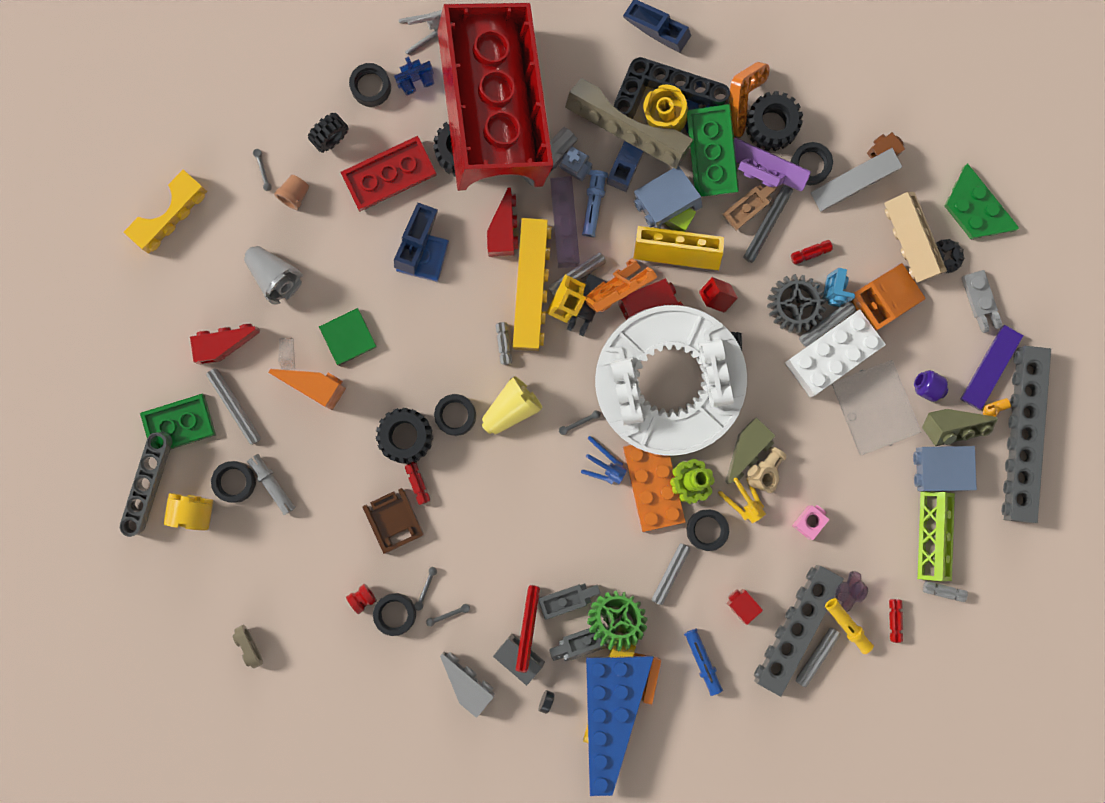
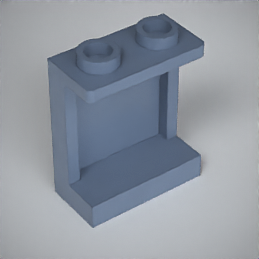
(666, 197)
(945, 468)

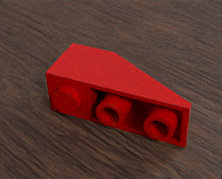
(500, 231)
(216, 346)

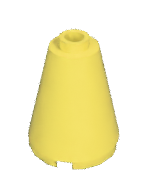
(511, 407)

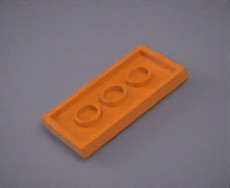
(652, 490)

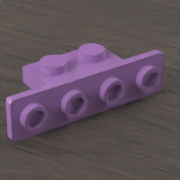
(769, 167)

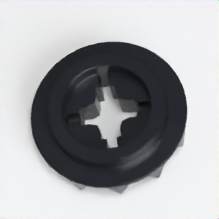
(957, 254)

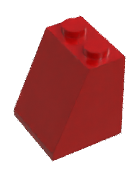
(650, 296)

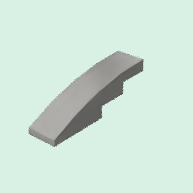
(856, 179)

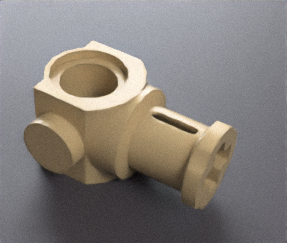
(766, 475)

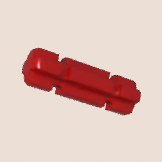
(811, 252)
(417, 483)
(896, 620)

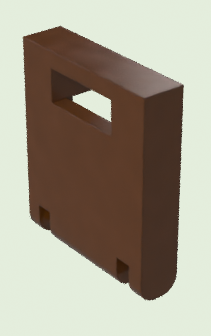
(392, 517)

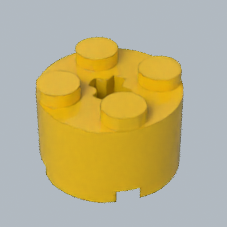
(659, 101)
(188, 512)

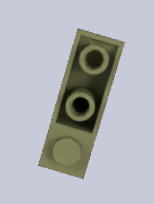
(954, 425)
(749, 444)

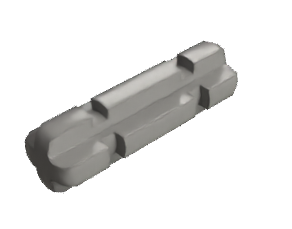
(503, 343)
(945, 591)

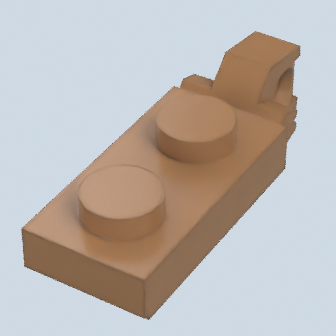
(749, 206)

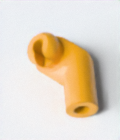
(994, 408)

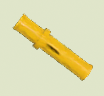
(854, 632)

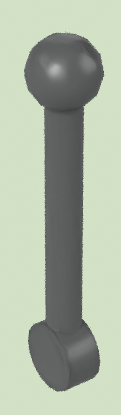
(257, 154)
(563, 430)
(419, 605)
(464, 608)

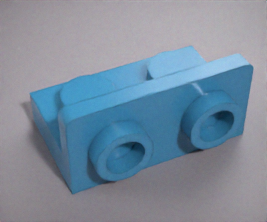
(834, 286)

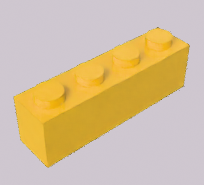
(678, 248)

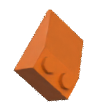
(315, 385)

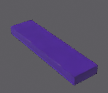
(991, 367)

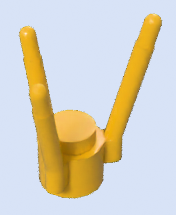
(753, 510)

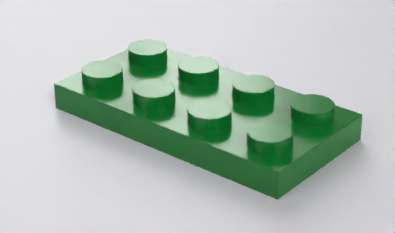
(713, 150)

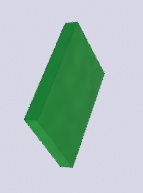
(183, 420)

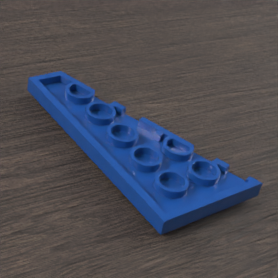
(612, 705)

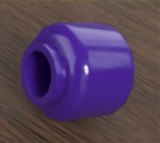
(931, 385)

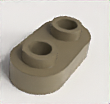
(251, 653)

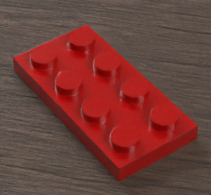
(388, 173)

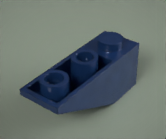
(625, 166)

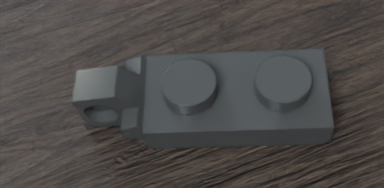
(567, 600)
(576, 646)

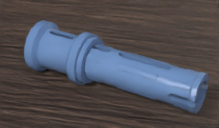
(595, 193)

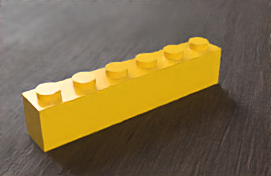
(530, 284)

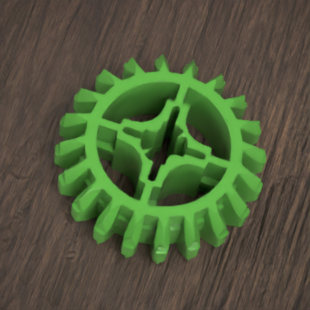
(634, 632)

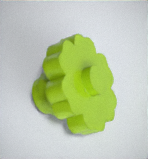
(692, 481)

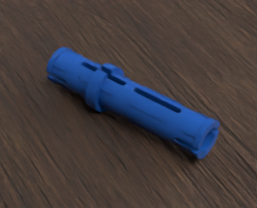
(713, 686)

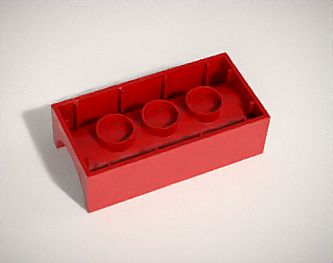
(494, 92)

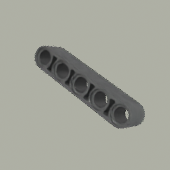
(138, 491)

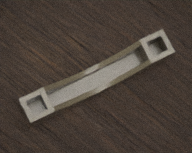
(664, 144)

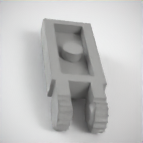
(981, 299)

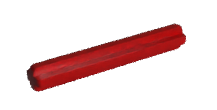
(527, 629)

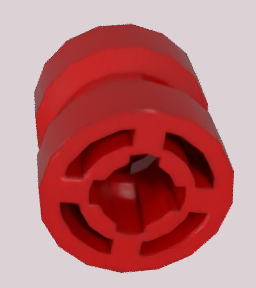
(361, 599)

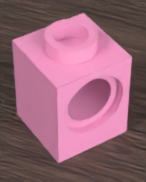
(802, 526)

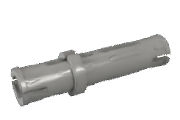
(271, 484)

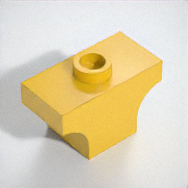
(567, 299)

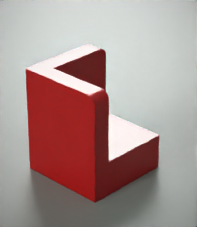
(718, 295)

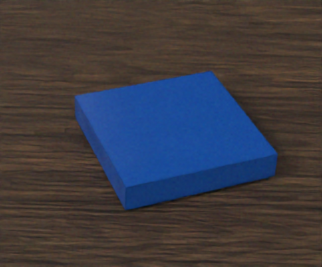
(431, 260)

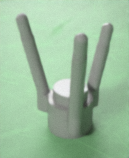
(433, 23)

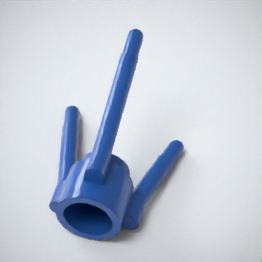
(614, 472)

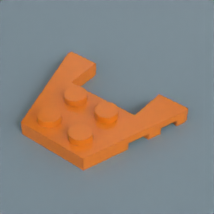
(619, 287)

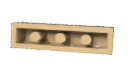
(915, 237)

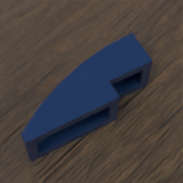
(658, 25)
(415, 238)

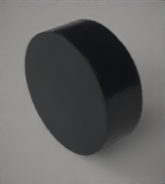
(546, 702)

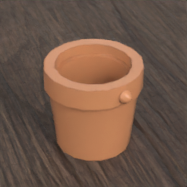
(292, 192)

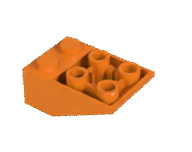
(888, 297)

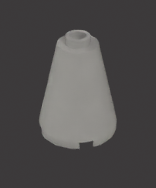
(272, 274)

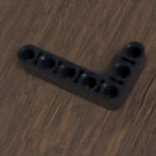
(672, 76)

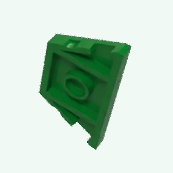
(977, 208)

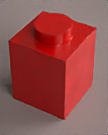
(743, 606)

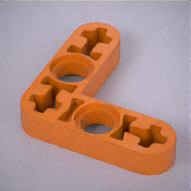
(739, 90)

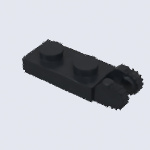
(586, 312)

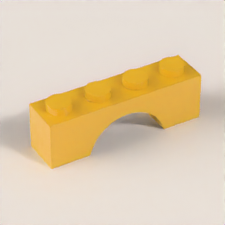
(149, 232)

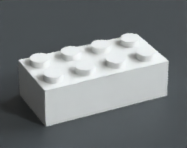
(835, 353)

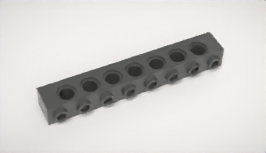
(1040, 360)

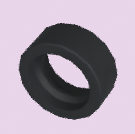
(359, 72)
(825, 154)
(451, 399)
(216, 481)
(724, 526)
(377, 614)

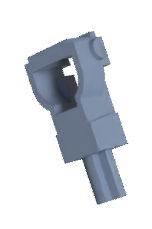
(576, 163)

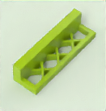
(944, 536)

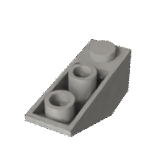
(469, 690)

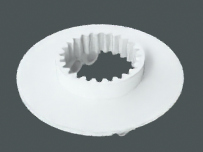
(673, 431)

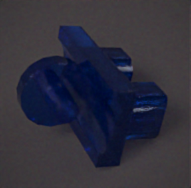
(413, 72)

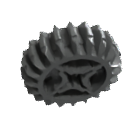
(796, 294)

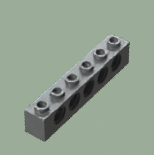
(778, 682)

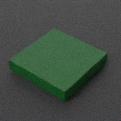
(347, 336)

